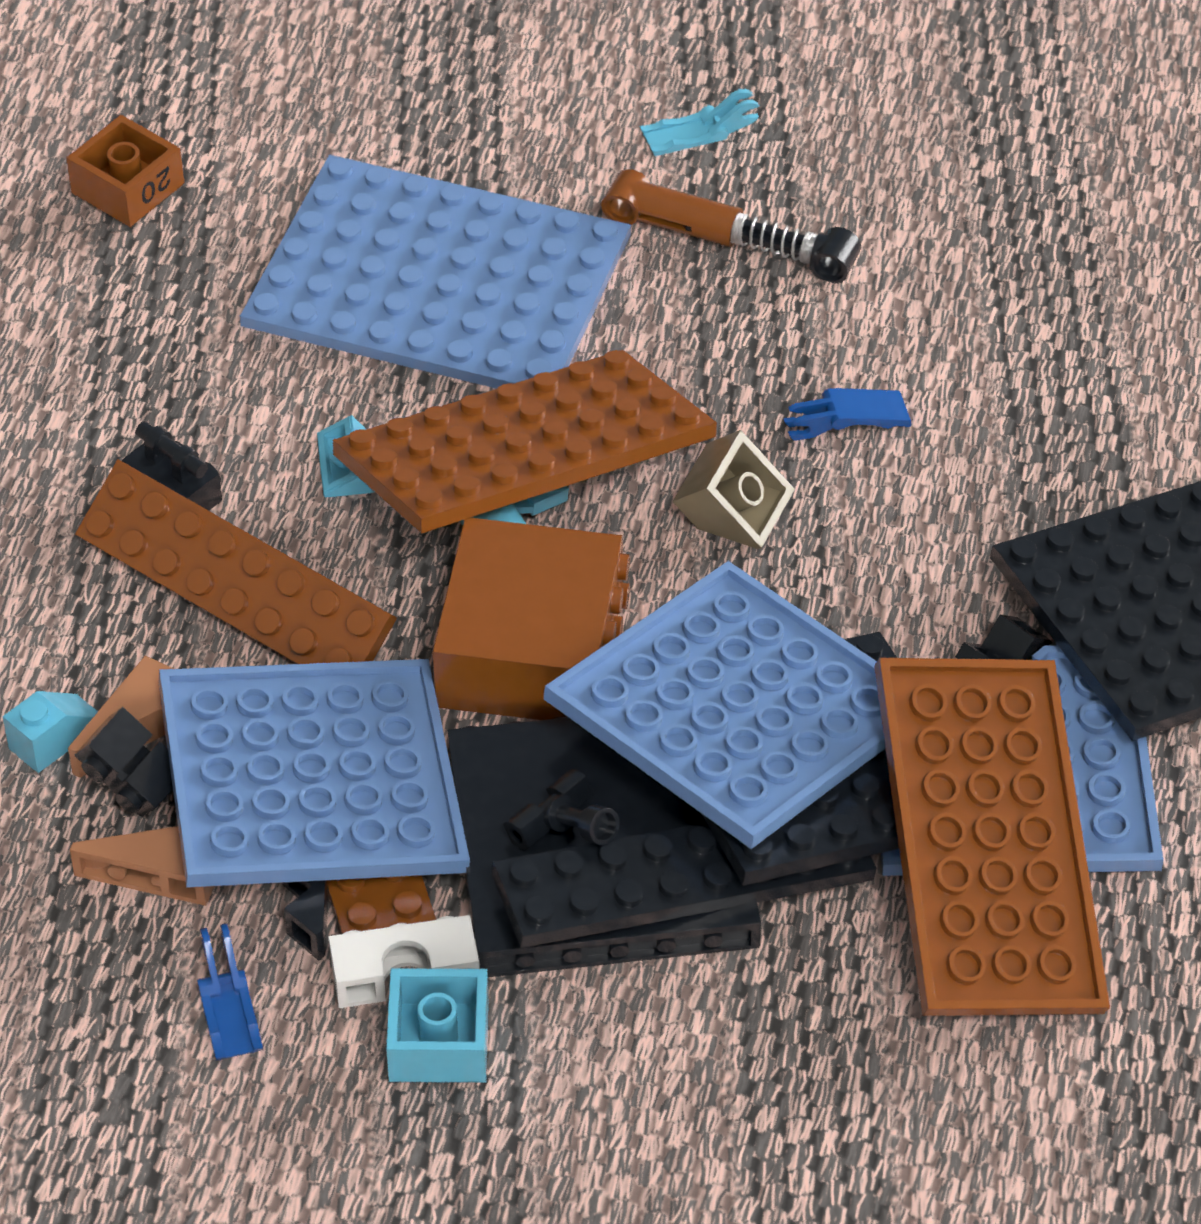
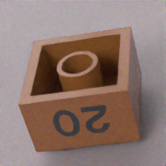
(125, 170)

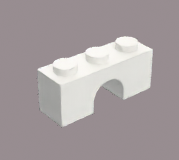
(366, 957)

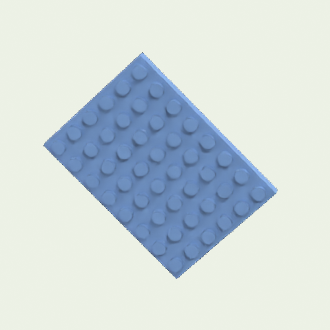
(436, 275)

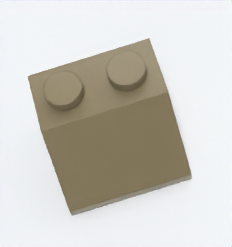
(734, 491)

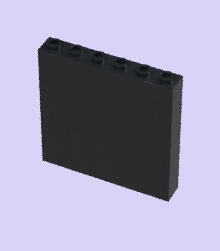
(512, 766)

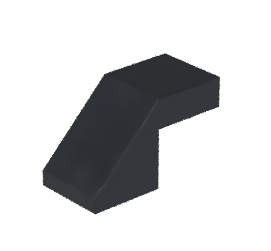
(1008, 640)
(308, 916)

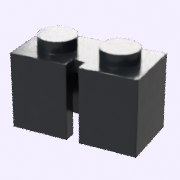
(125, 765)

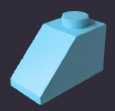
(45, 726)

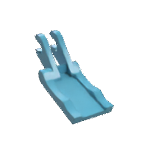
(702, 127)

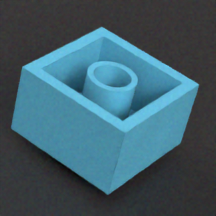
(437, 1025)

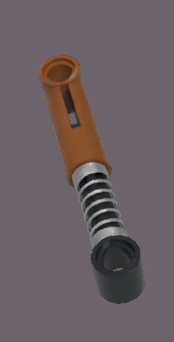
(637, 199)

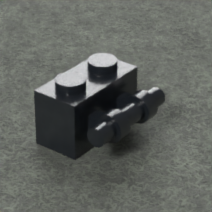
(175, 466)

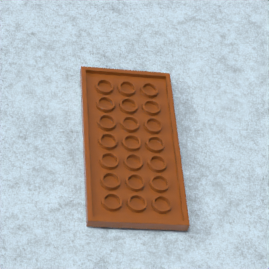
(522, 440)
(990, 838)

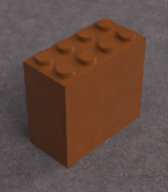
(525, 612)

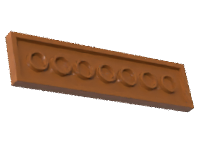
(231, 572)

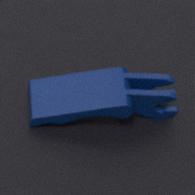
(847, 408)
(228, 1004)

